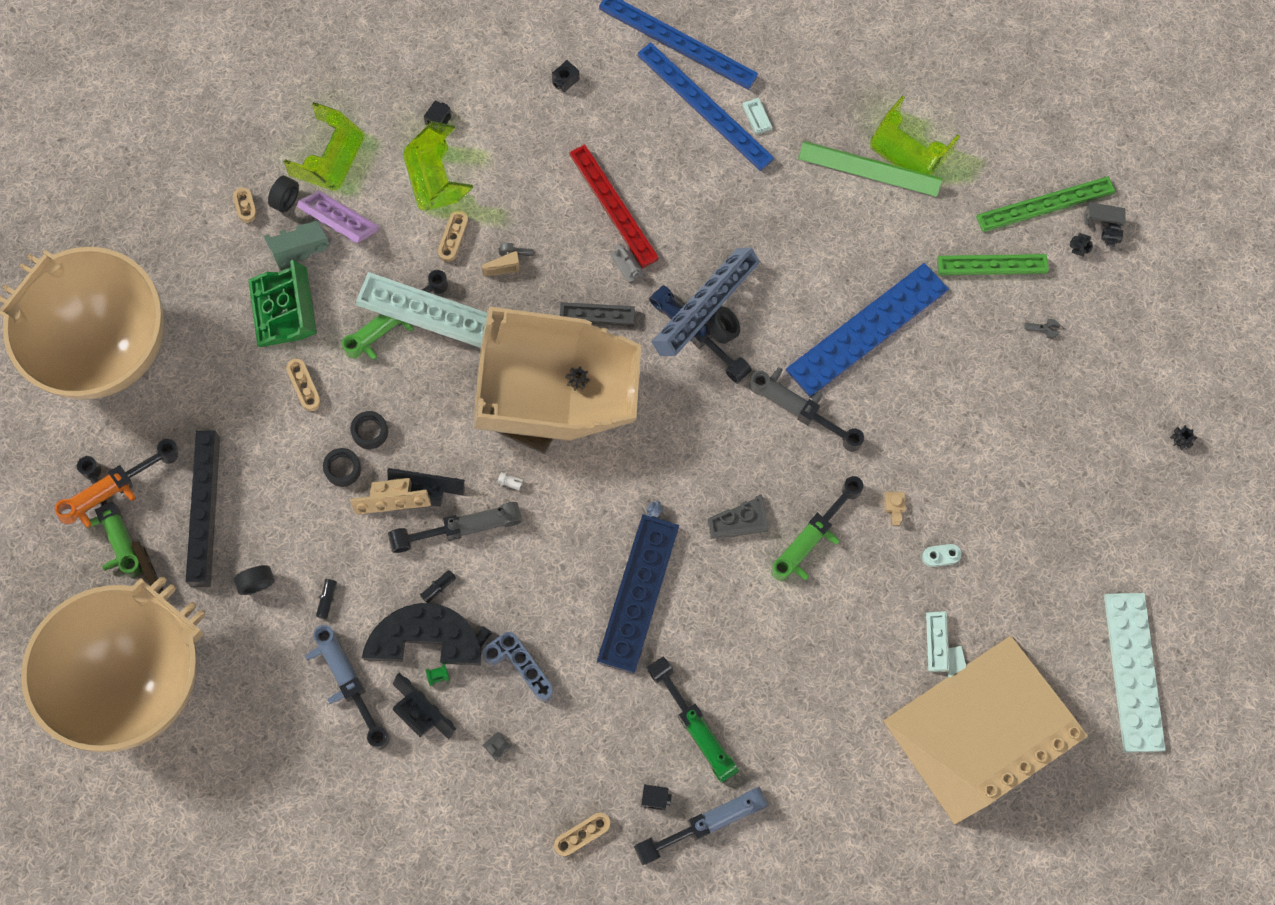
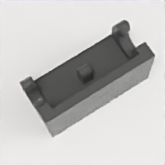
(1104, 213)

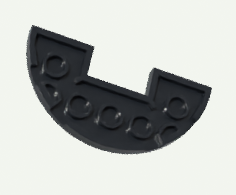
(428, 625)

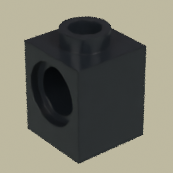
(565, 70)
(438, 113)
(655, 797)

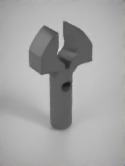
(507, 248)
(1044, 328)

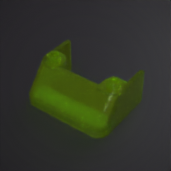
(904, 150)
(338, 156)
(427, 171)

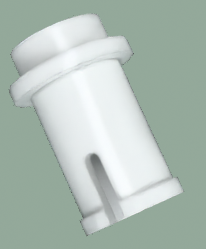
(510, 481)

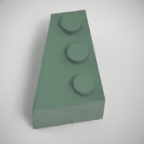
(297, 244)

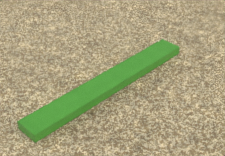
(870, 168)
(1045, 204)

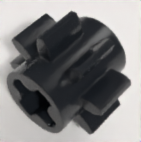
(1112, 235)
(1081, 244)
(576, 383)
(1186, 434)

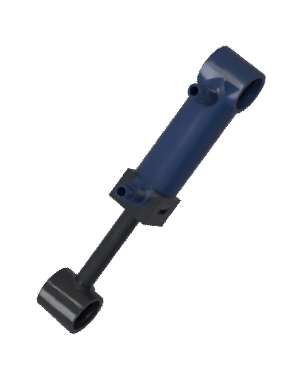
(665, 301)

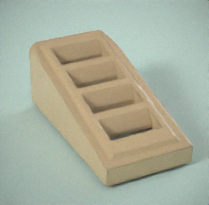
(502, 265)

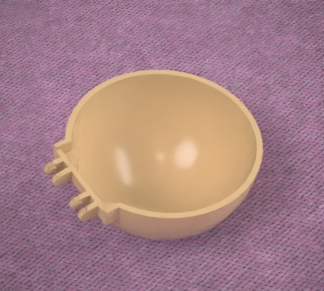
(83, 323)
(111, 666)

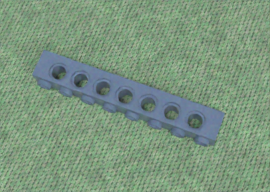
(705, 302)

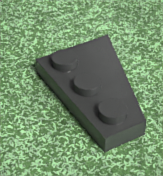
(741, 520)

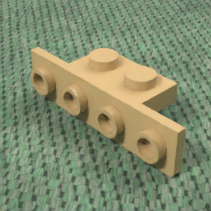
(390, 496)

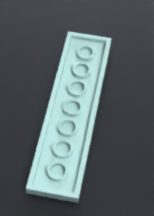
(422, 309)
(1134, 673)

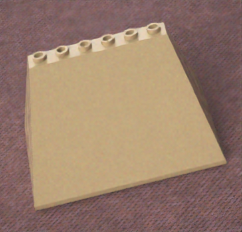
(984, 730)

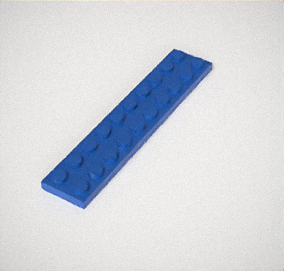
(866, 330)

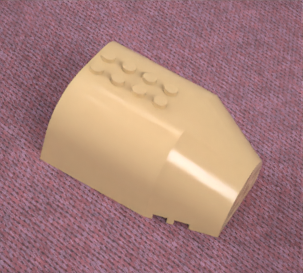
(525, 370)

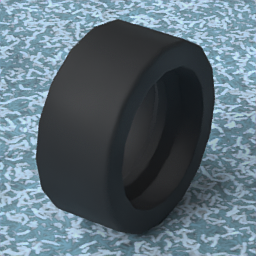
(283, 193)
(730, 322)
(365, 416)
(337, 453)
(254, 580)

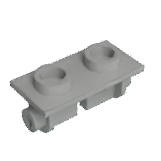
(626, 263)

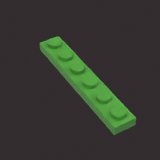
(992, 264)

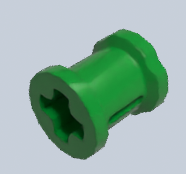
(437, 674)

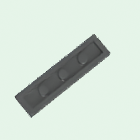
(599, 313)

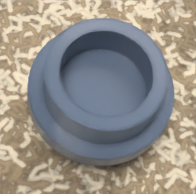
(654, 509)

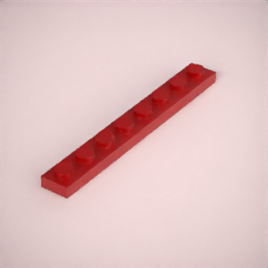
(614, 206)

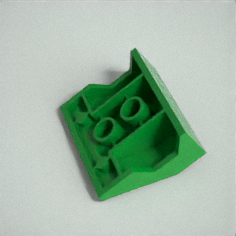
(282, 306)

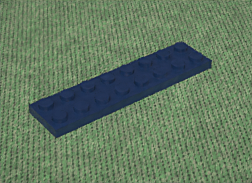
(638, 594)

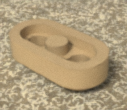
(244, 206)

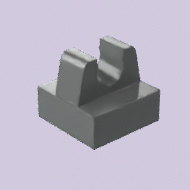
(496, 746)

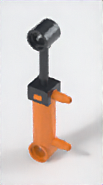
(115, 482)

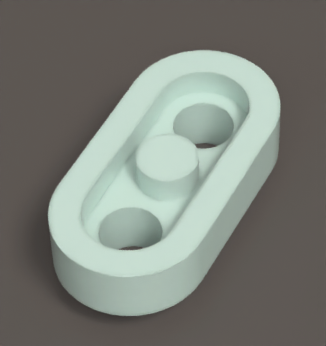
(942, 555)

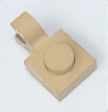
(895, 505)

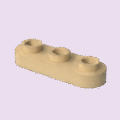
(453, 229)
(303, 377)
(588, 826)

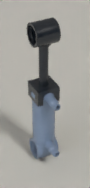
(348, 681)
(706, 823)

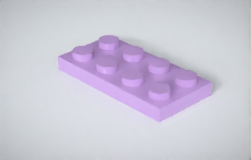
(338, 216)

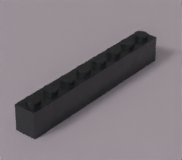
(203, 509)

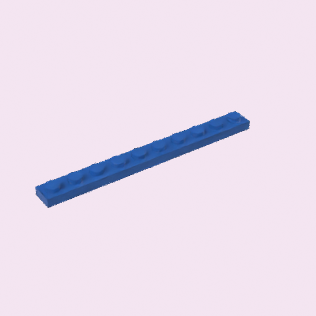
(680, 42)
(705, 106)

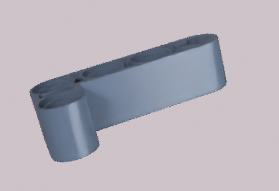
(522, 668)

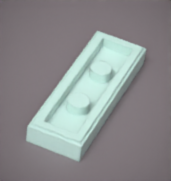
(937, 642)

